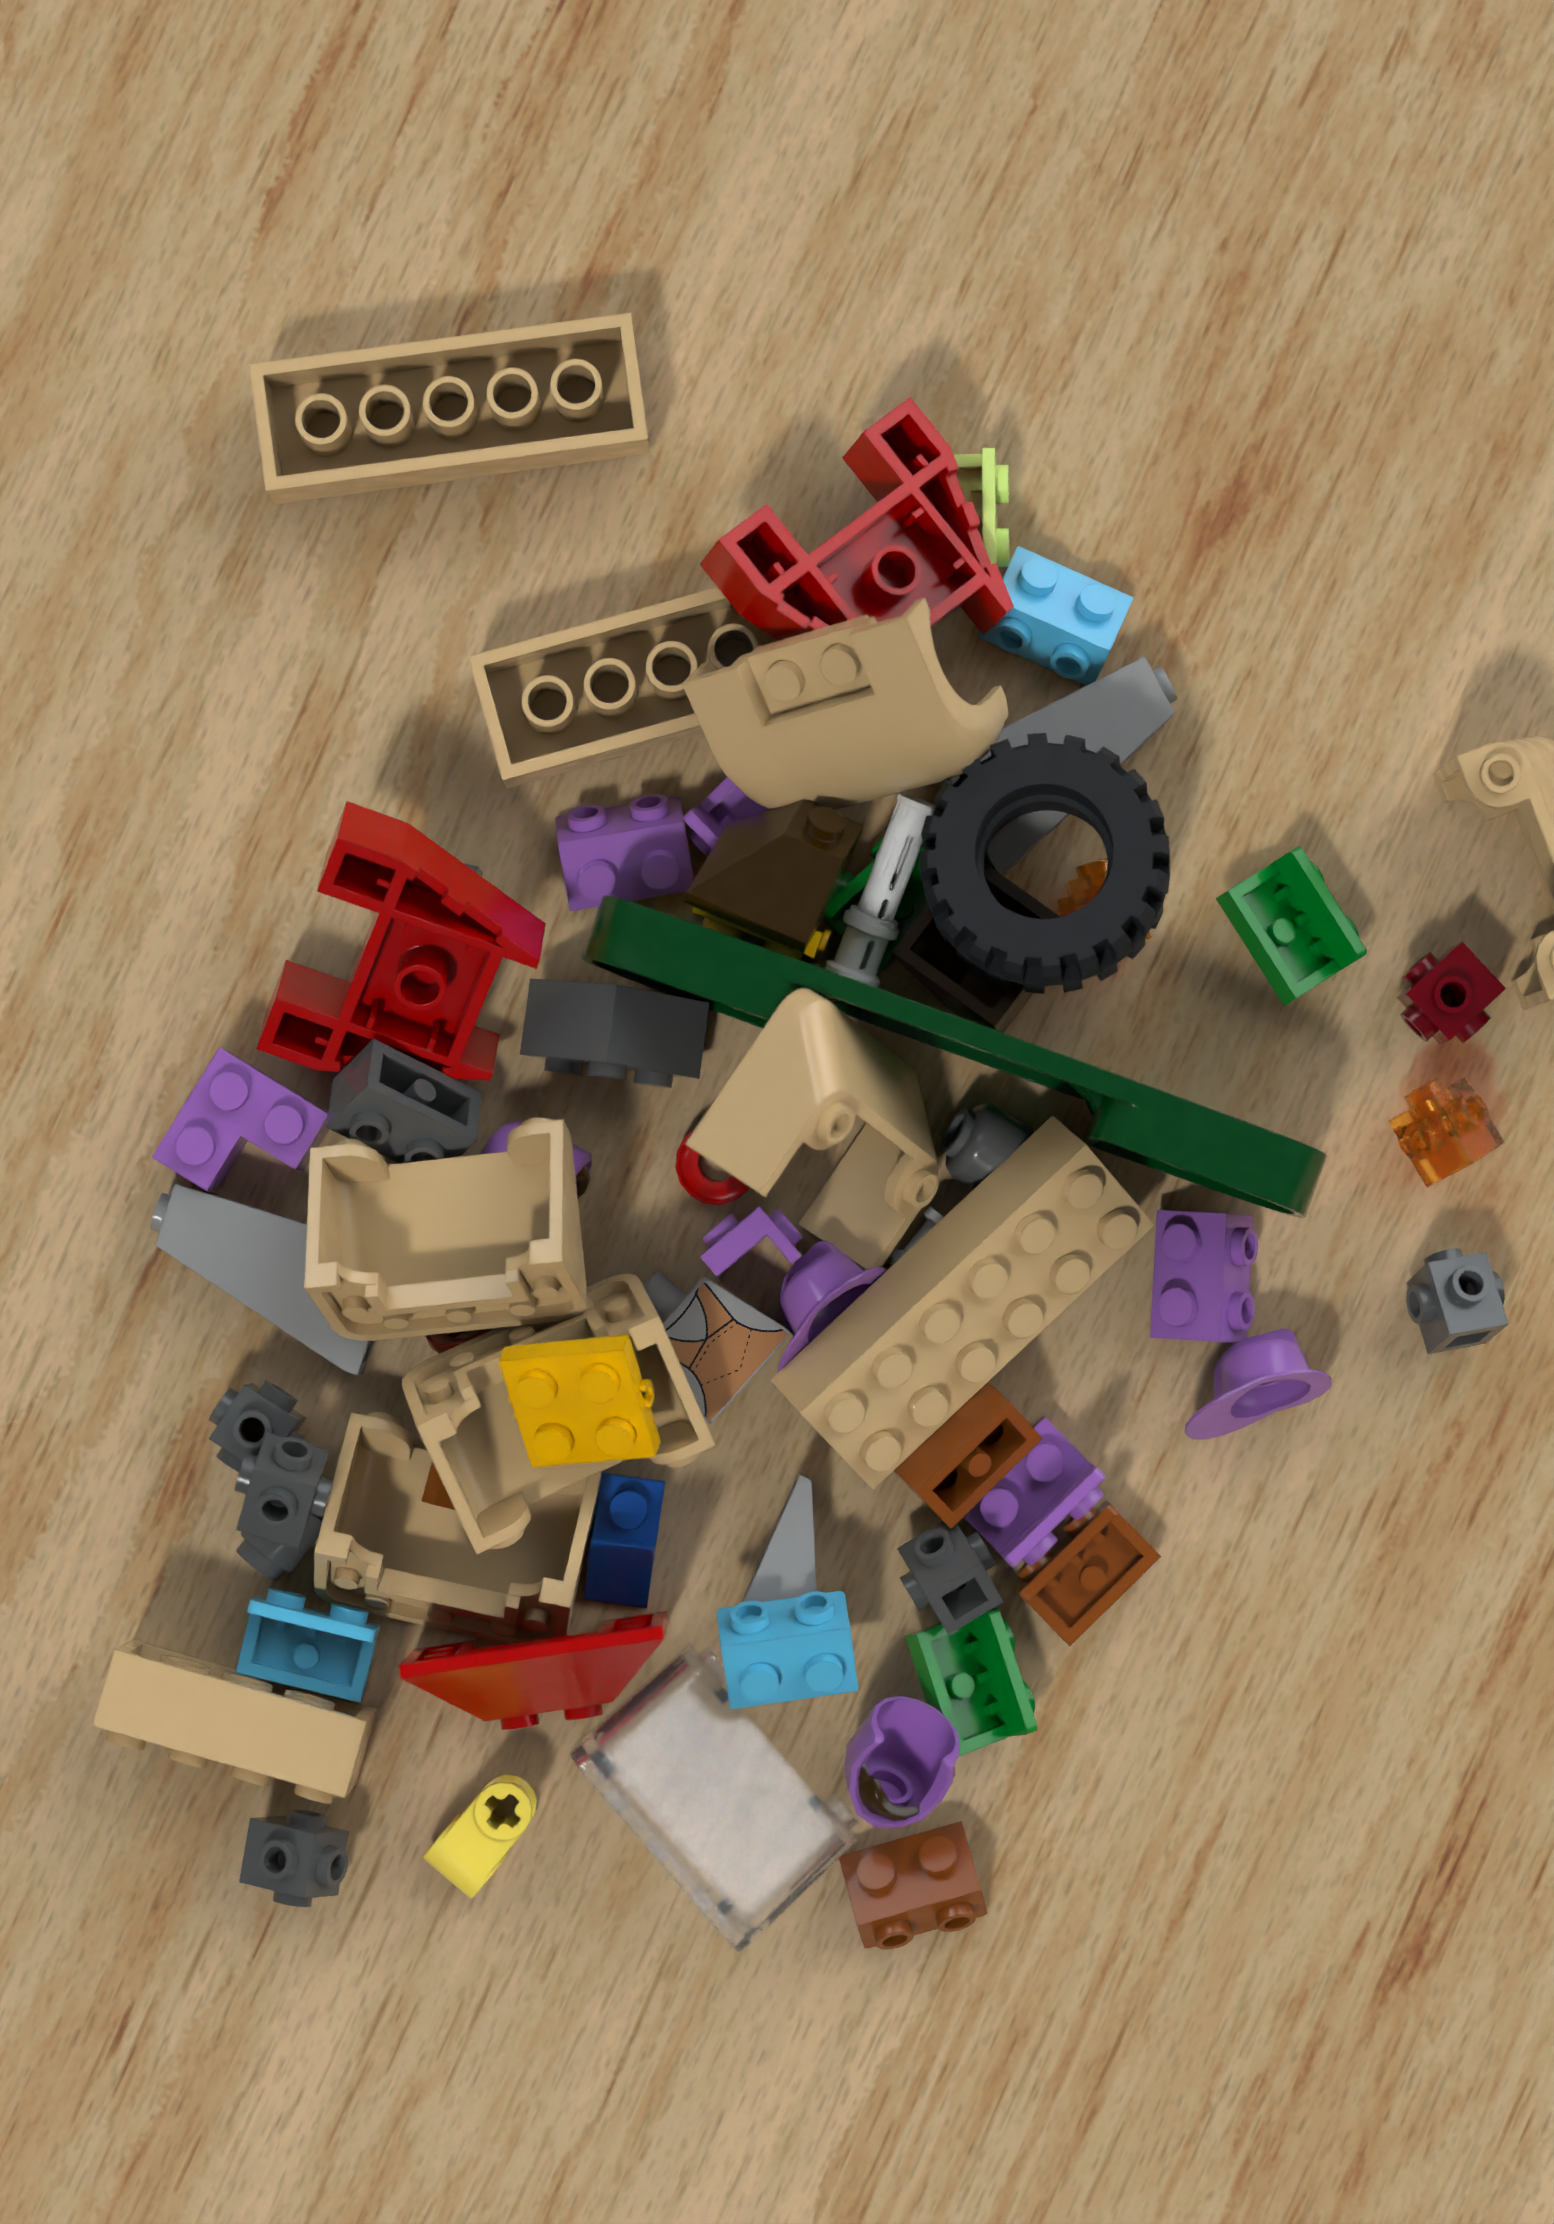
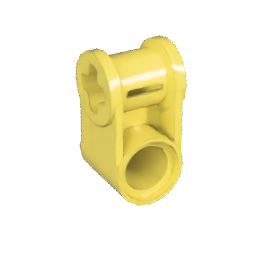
(477, 1839)

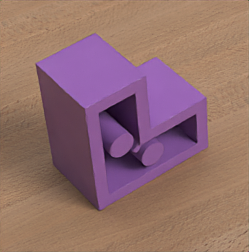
(233, 1107)

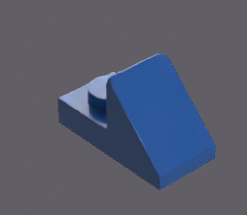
(624, 1540)

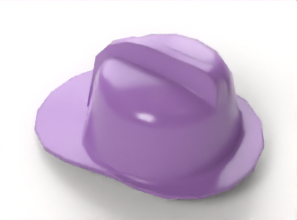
(818, 1292)
(1256, 1381)

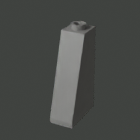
(1109, 713)
(254, 1260)

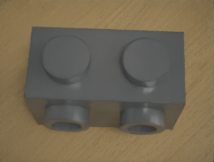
(403, 1107)

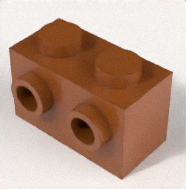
(968, 1455)

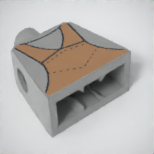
(715, 1339)

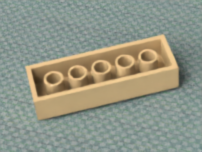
(449, 408)
(605, 685)
(963, 1302)

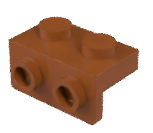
(1086, 1571)
(913, 1887)

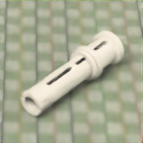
(872, 920)

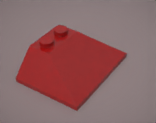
(538, 1675)

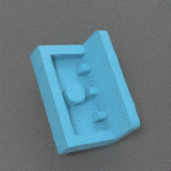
(1058, 617)
(308, 1646)
(787, 1649)

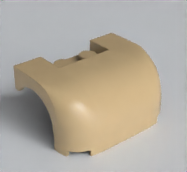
(842, 714)

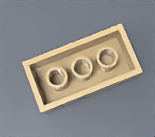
(234, 1719)

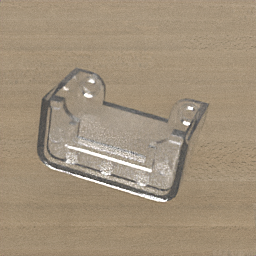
(713, 1797)

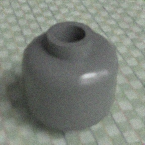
(981, 1141)

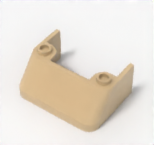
(807, 1085)

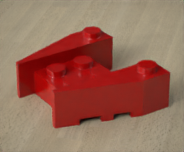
(902, 549)
(420, 965)

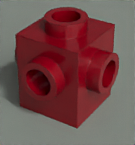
(1471, 992)

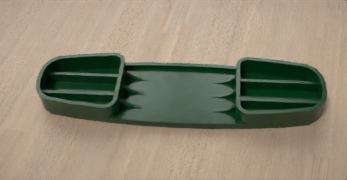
(1126, 1115)

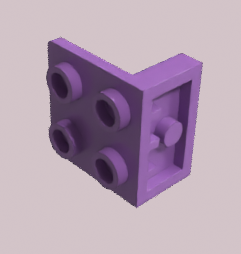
(1037, 1497)

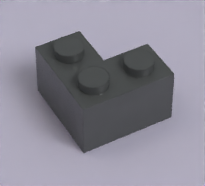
(614, 1031)

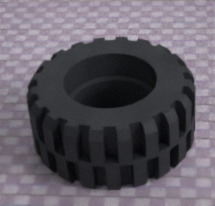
(1028, 781)

